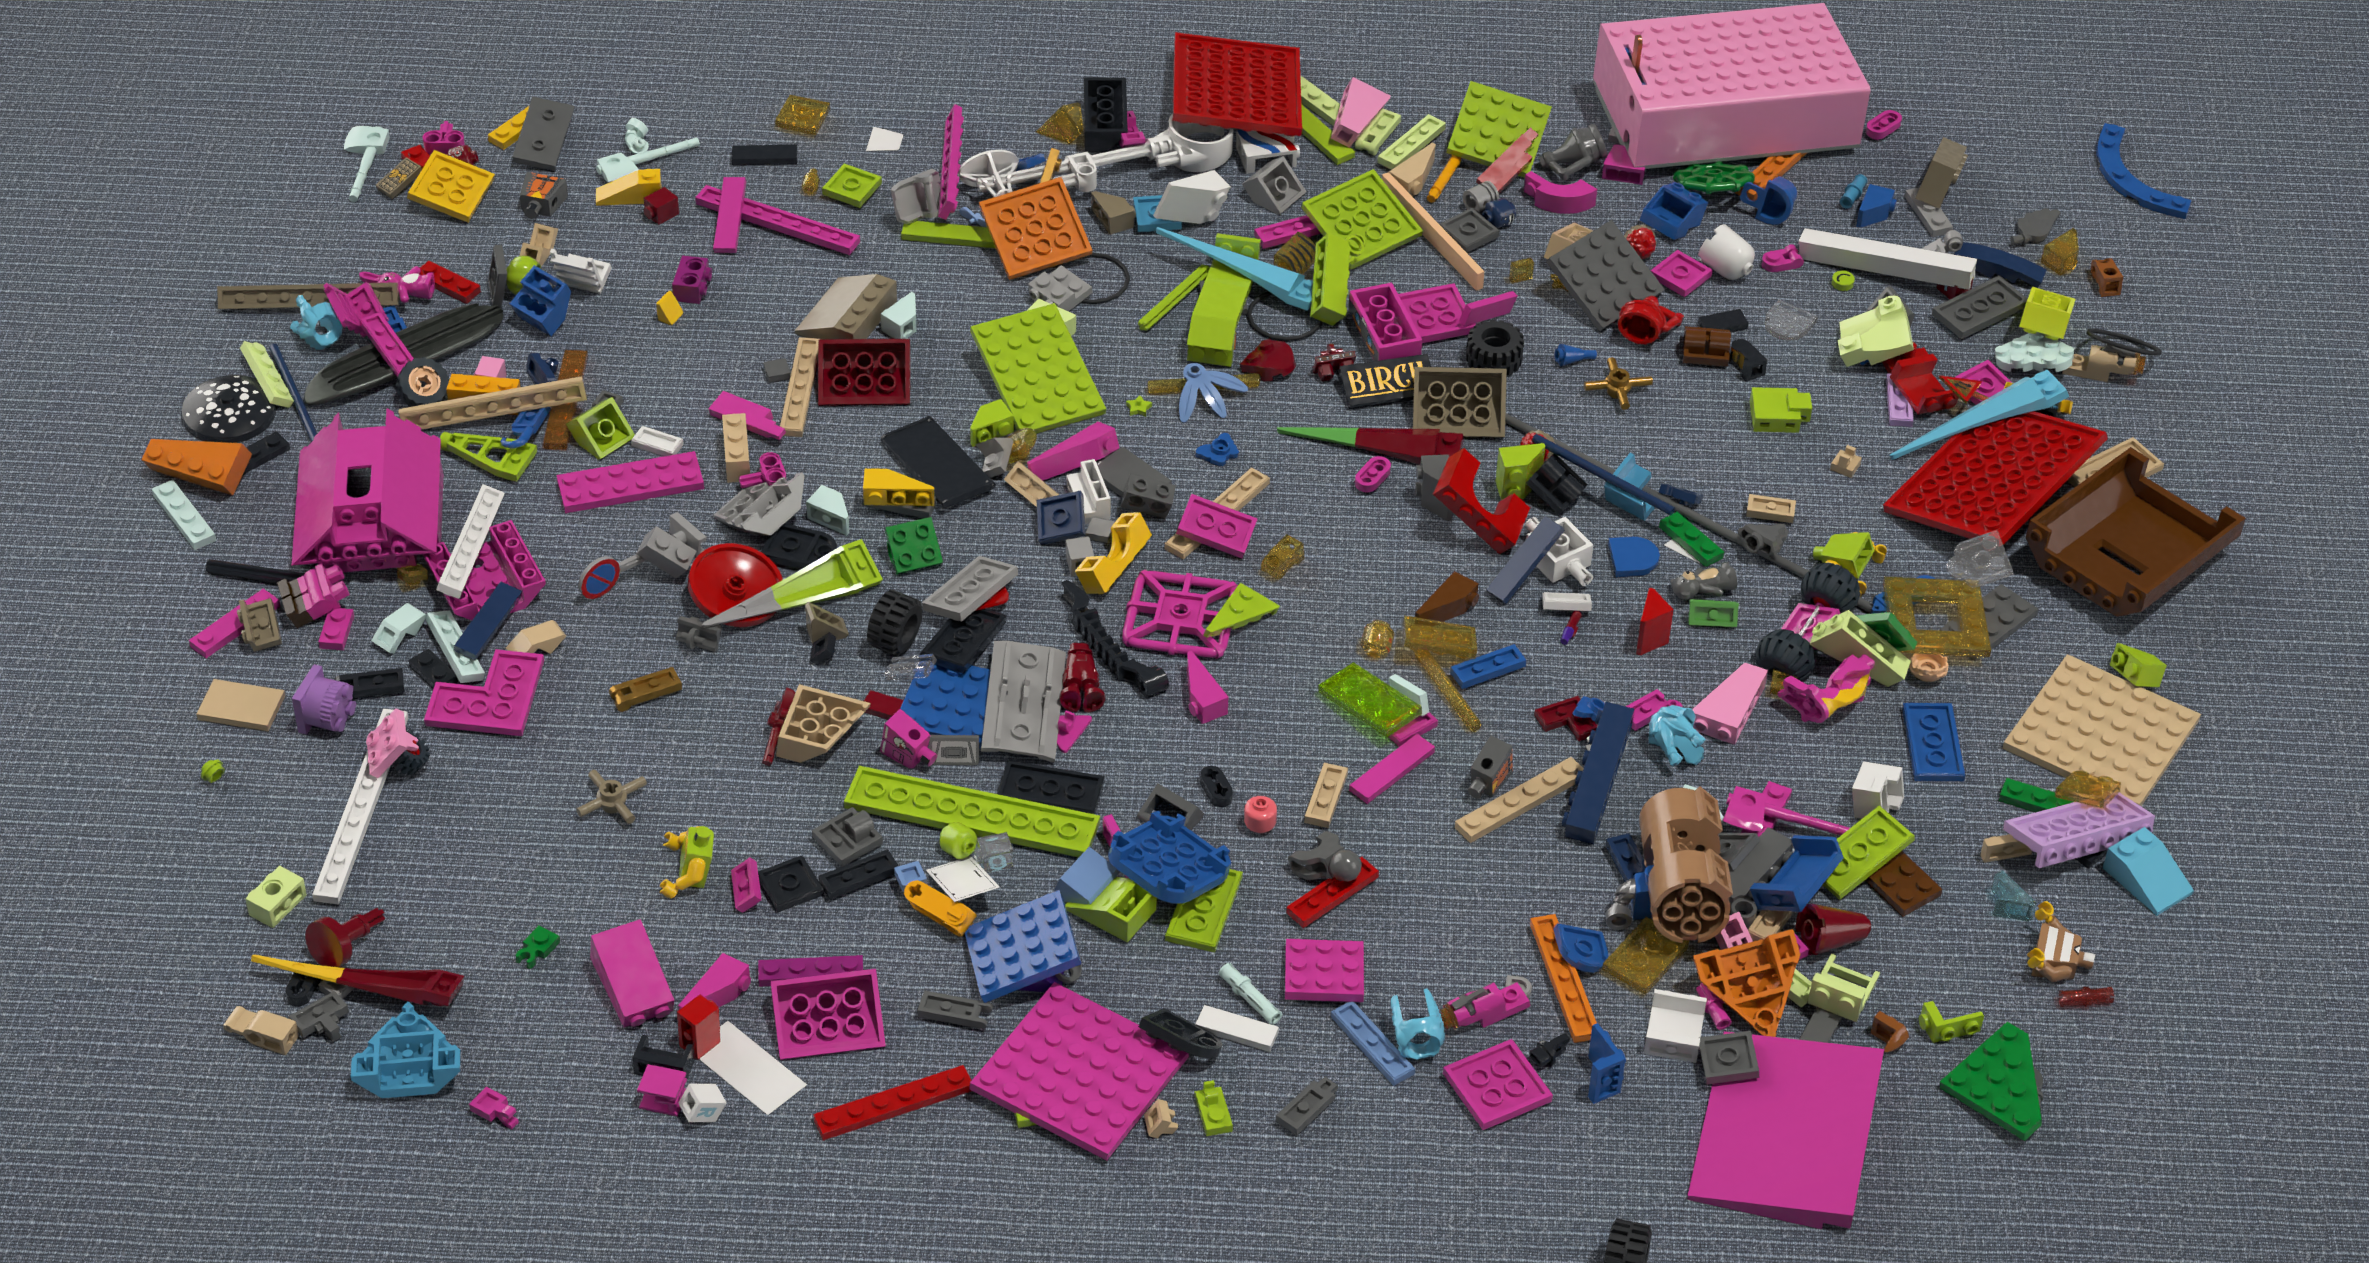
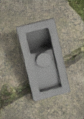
(996, 455)

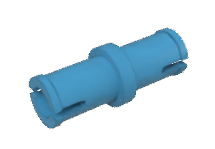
(1853, 191)

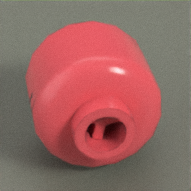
(1260, 814)

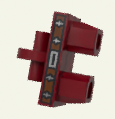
(1332, 360)

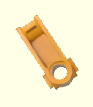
(939, 907)

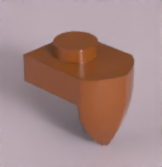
(1889, 1031)

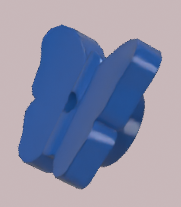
(1219, 451)
(1588, 708)

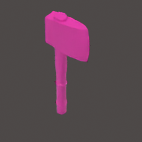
(1748, 810)

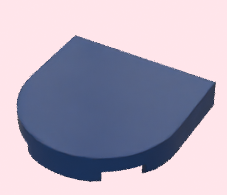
(1633, 556)
(1581, 947)

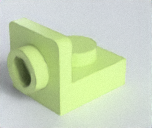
(1799, 989)

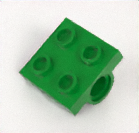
(913, 545)

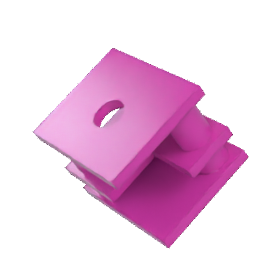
(662, 1090)

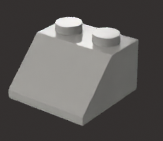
(1274, 186)

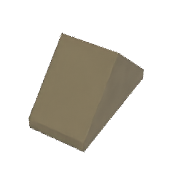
(822, 621)

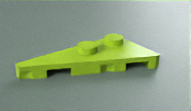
(1240, 609)

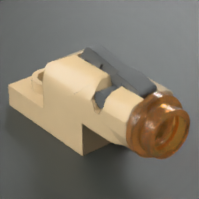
(2106, 360)

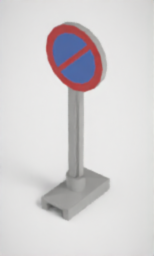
(604, 571)

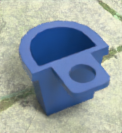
(1773, 202)

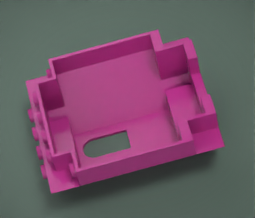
(390, 522)

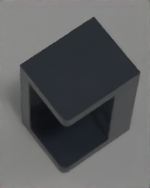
(644, 1055)

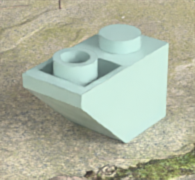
(900, 318)

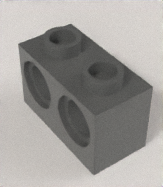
(1148, 496)

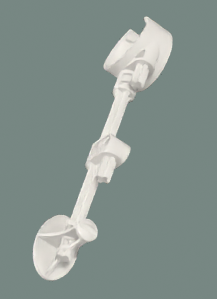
(998, 167)

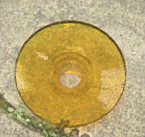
(1022, 444)

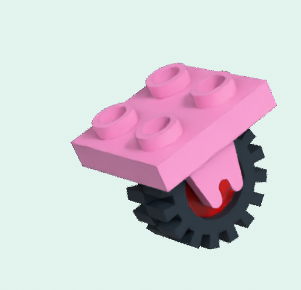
(395, 746)

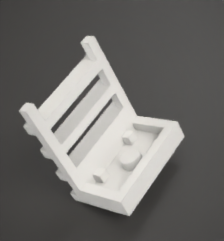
(581, 271)

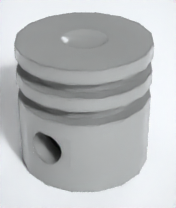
(1480, 196)

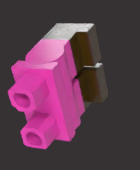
(313, 594)

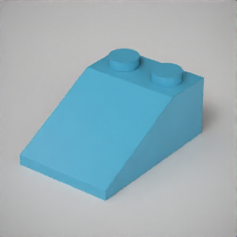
(2147, 871)

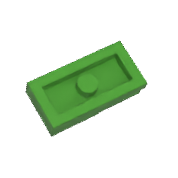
(1713, 613)

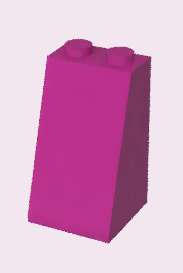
(631, 973)

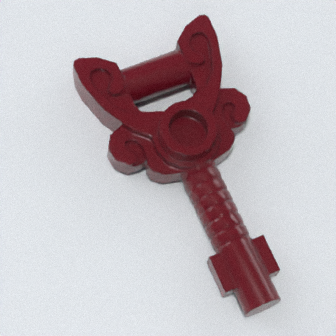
(776, 721)

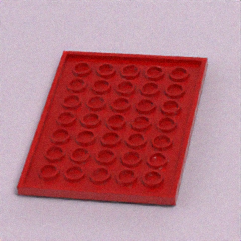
(1237, 84)
(1995, 474)

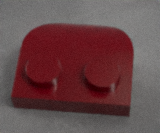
(1269, 360)

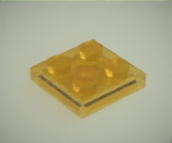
(802, 114)
(2088, 789)

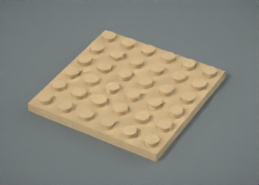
(2102, 727)

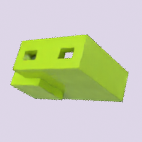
(1779, 407)

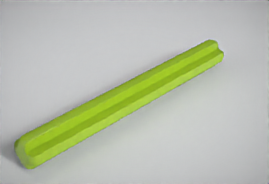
(1173, 298)

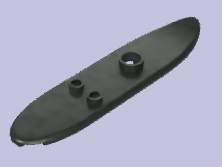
(429, 339)

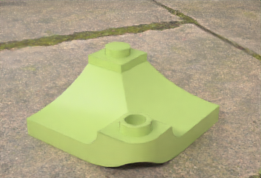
(1876, 333)

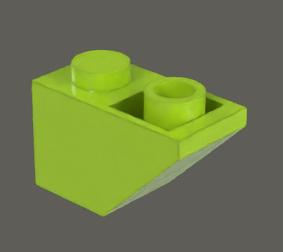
(990, 422)
(2138, 666)

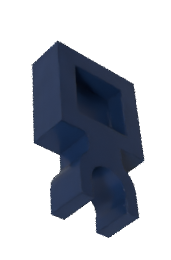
(1686, 497)

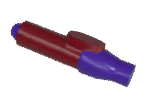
(1571, 628)

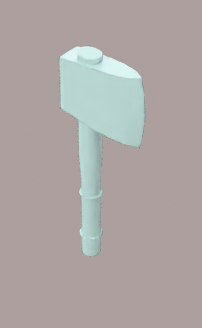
(369, 142)
(619, 165)

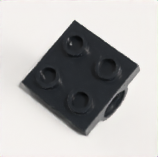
(1556, 483)

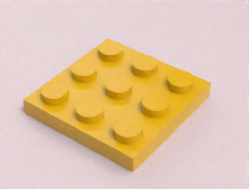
(451, 186)

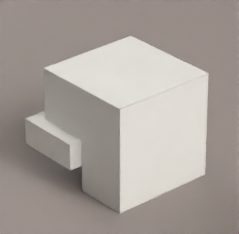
(1877, 786)

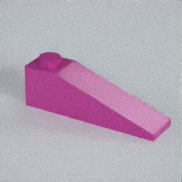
(1089, 444)

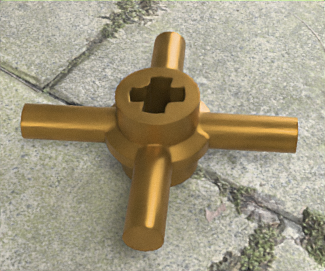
(1618, 383)

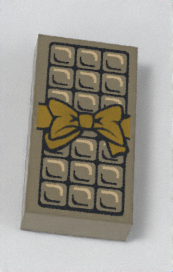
(399, 178)

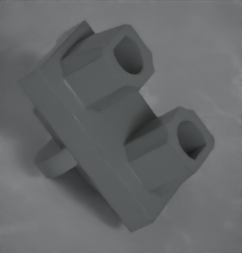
(694, 635)

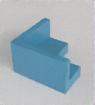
(1636, 476)

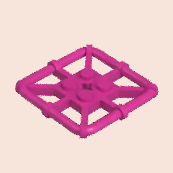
(1167, 615)

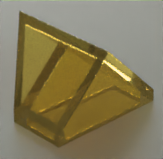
(1064, 123)

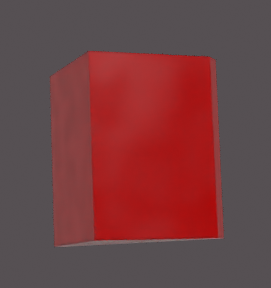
(1654, 624)

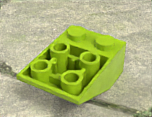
(1118, 909)

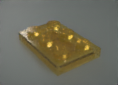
(1439, 637)
(1644, 957)

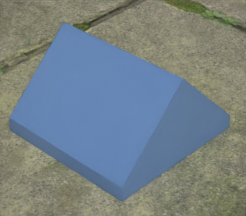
(1086, 878)

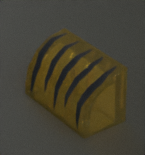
(1296, 254)

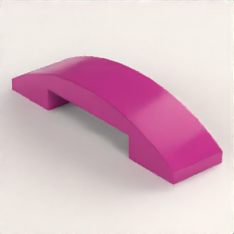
(1133, 136)

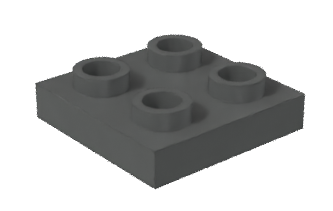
(847, 836)

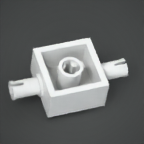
(1568, 555)

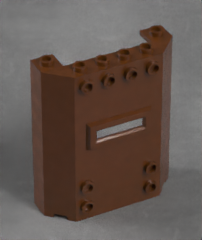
(2133, 522)

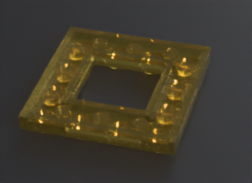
(1974, 635)

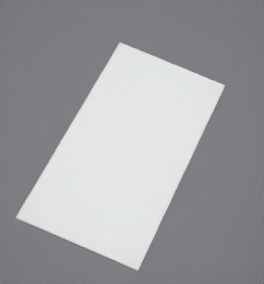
(751, 1070)

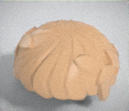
(1928, 667)

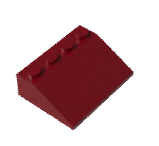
(864, 372)

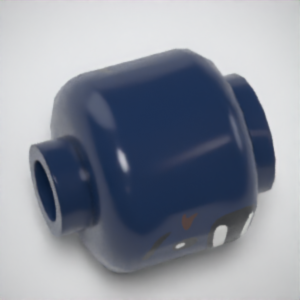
(1499, 212)

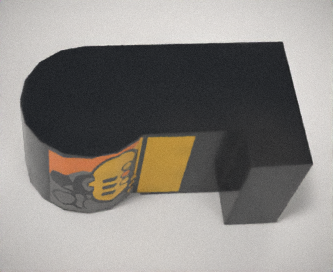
(1748, 359)

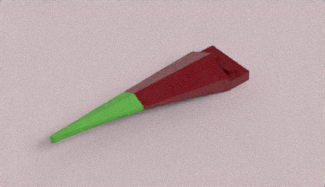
(1394, 442)

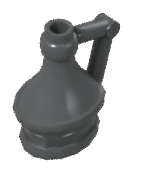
(1579, 148)

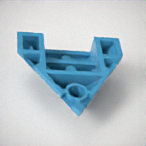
(406, 1058)

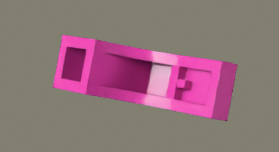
(1560, 198)

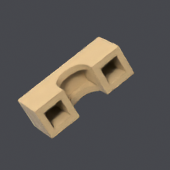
(735, 446)

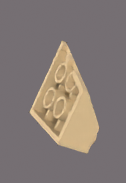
(816, 723)

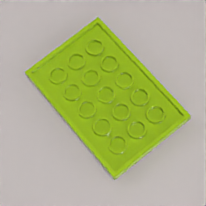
(1038, 369)

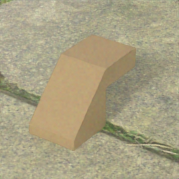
(541, 243)
(543, 636)

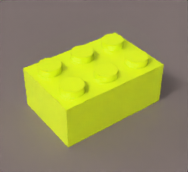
(2047, 313)

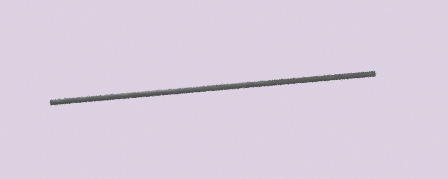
(1685, 511)

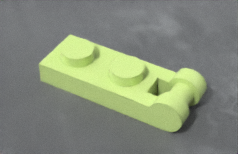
(1377, 131)

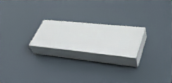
(1238, 1028)

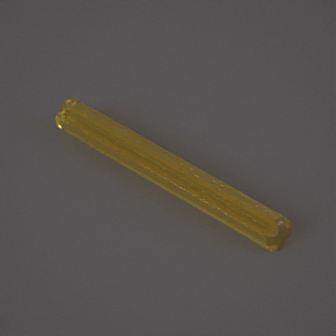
(1178, 384)
(1448, 690)

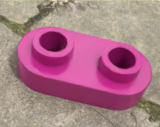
(1883, 124)
(1372, 474)

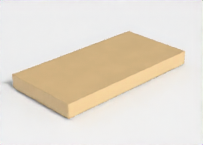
(2098, 461)

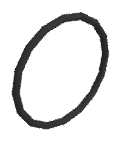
(1119, 263)
(2090, 332)
(1275, 337)

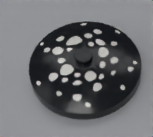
(227, 409)

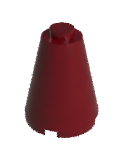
(1830, 928)

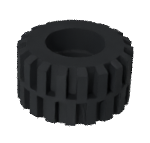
(1495, 346)
(894, 622)
(1628, 1242)

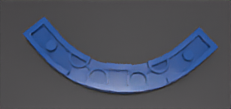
(2127, 184)

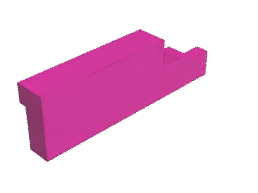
(757, 417)

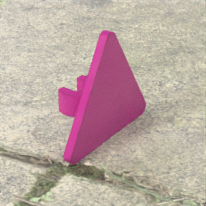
(1070, 728)

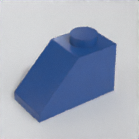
(1876, 205)

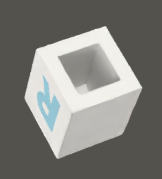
(702, 1102)

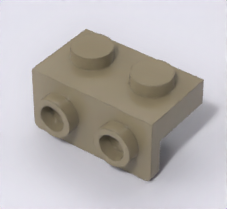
(260, 624)

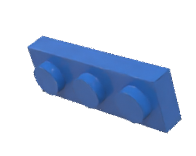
(1488, 666)

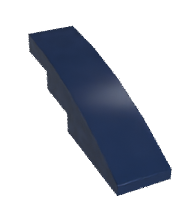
(2002, 263)

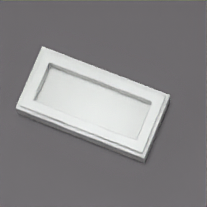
(657, 442)
(1566, 601)

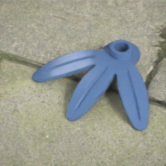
(1203, 381)

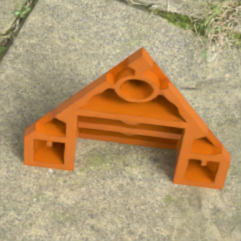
(1753, 978)

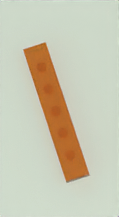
(557, 432)

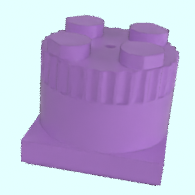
(322, 702)

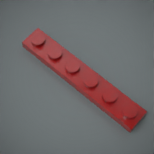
(892, 1102)

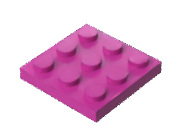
(1436, 312)
(1324, 970)
(1497, 1084)

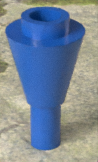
(1567, 354)

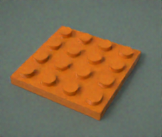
(1035, 228)

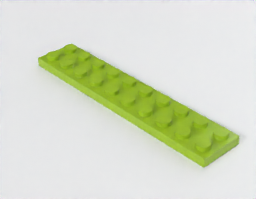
(983, 812)

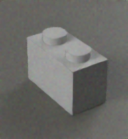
(666, 552)

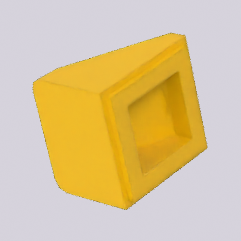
(668, 309)

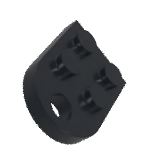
(797, 546)
(1181, 1034)

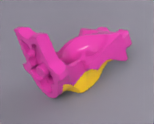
(1844, 687)

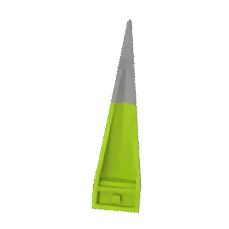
(830, 577)

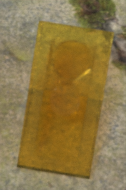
(2061, 253)

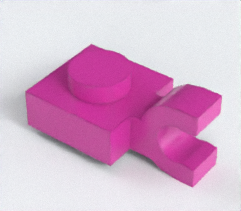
(493, 1104)

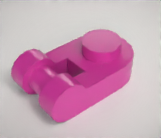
(1782, 259)

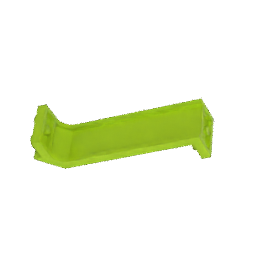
(1220, 305)

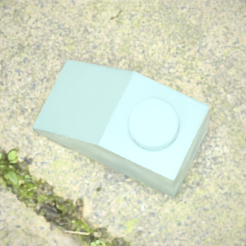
(828, 509)

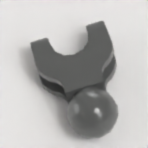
(1326, 860)

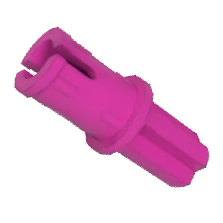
(1714, 1007)

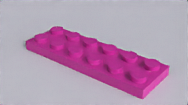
(630, 482)

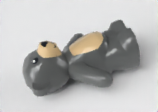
(1708, 581)

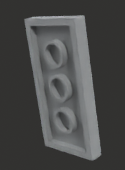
(970, 588)

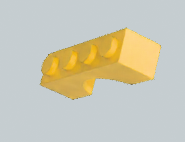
(1128, 537)

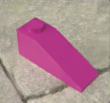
(1205, 695)
(721, 982)

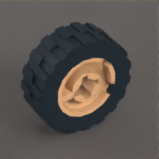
(424, 370)

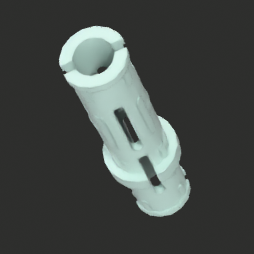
(1242, 986)

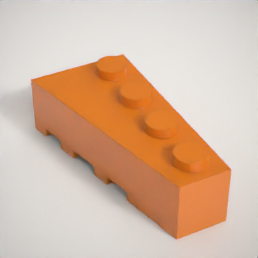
(199, 462)

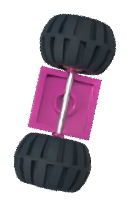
(1825, 592)

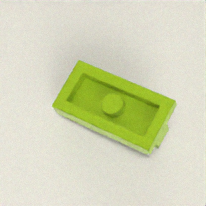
(1213, 1109)

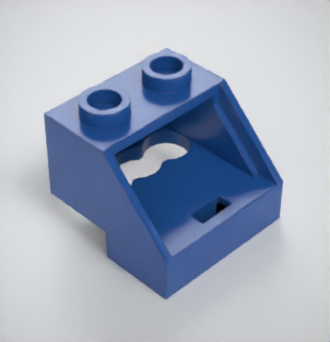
(1679, 201)
(537, 288)

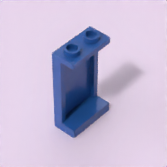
(1800, 876)

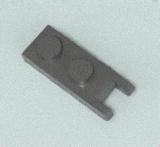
(953, 1009)

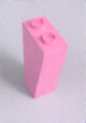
(1356, 111)
(1730, 704)

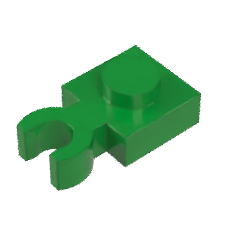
(538, 943)

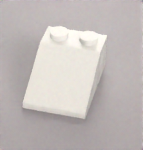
(1193, 198)

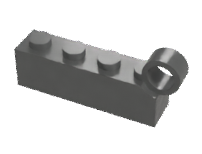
(1758, 867)

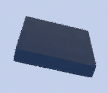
(1060, 517)

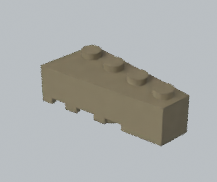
(1942, 172)

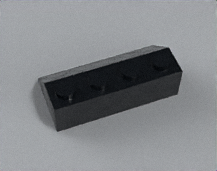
(1104, 112)

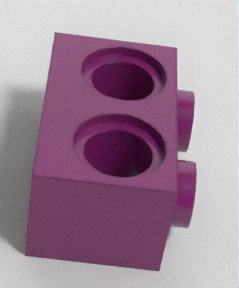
(691, 279)

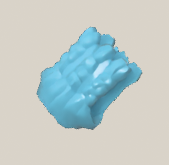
(1408, 1029)

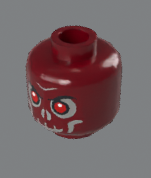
(464, 154)

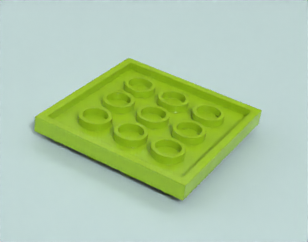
(1493, 122)
(1366, 210)

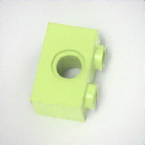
(275, 896)

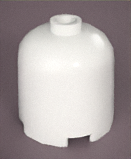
(1727, 253)

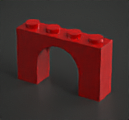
(1457, 494)

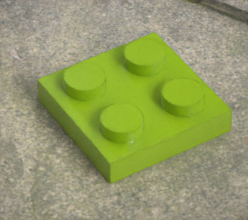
(852, 185)

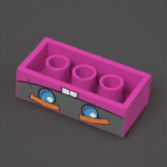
(1384, 322)

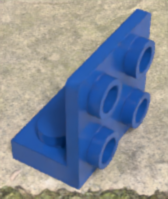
(1606, 1066)

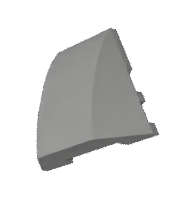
(763, 507)

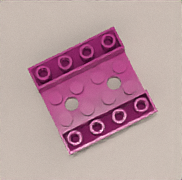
(502, 560)

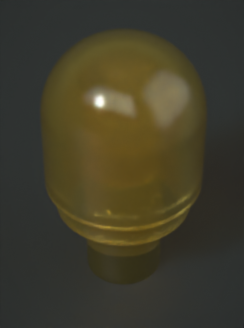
(810, 182)

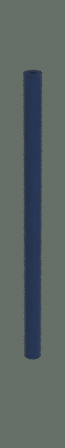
(290, 384)
(1605, 475)

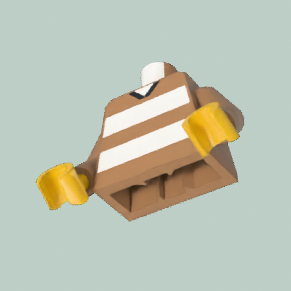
(2056, 949)

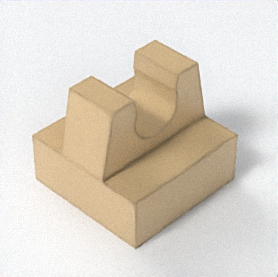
(1846, 462)
(1159, 1119)

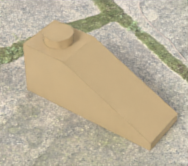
(1415, 170)

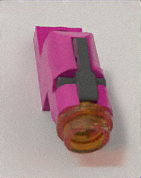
(1484, 1005)

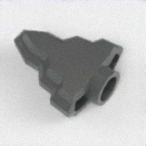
(1763, 538)

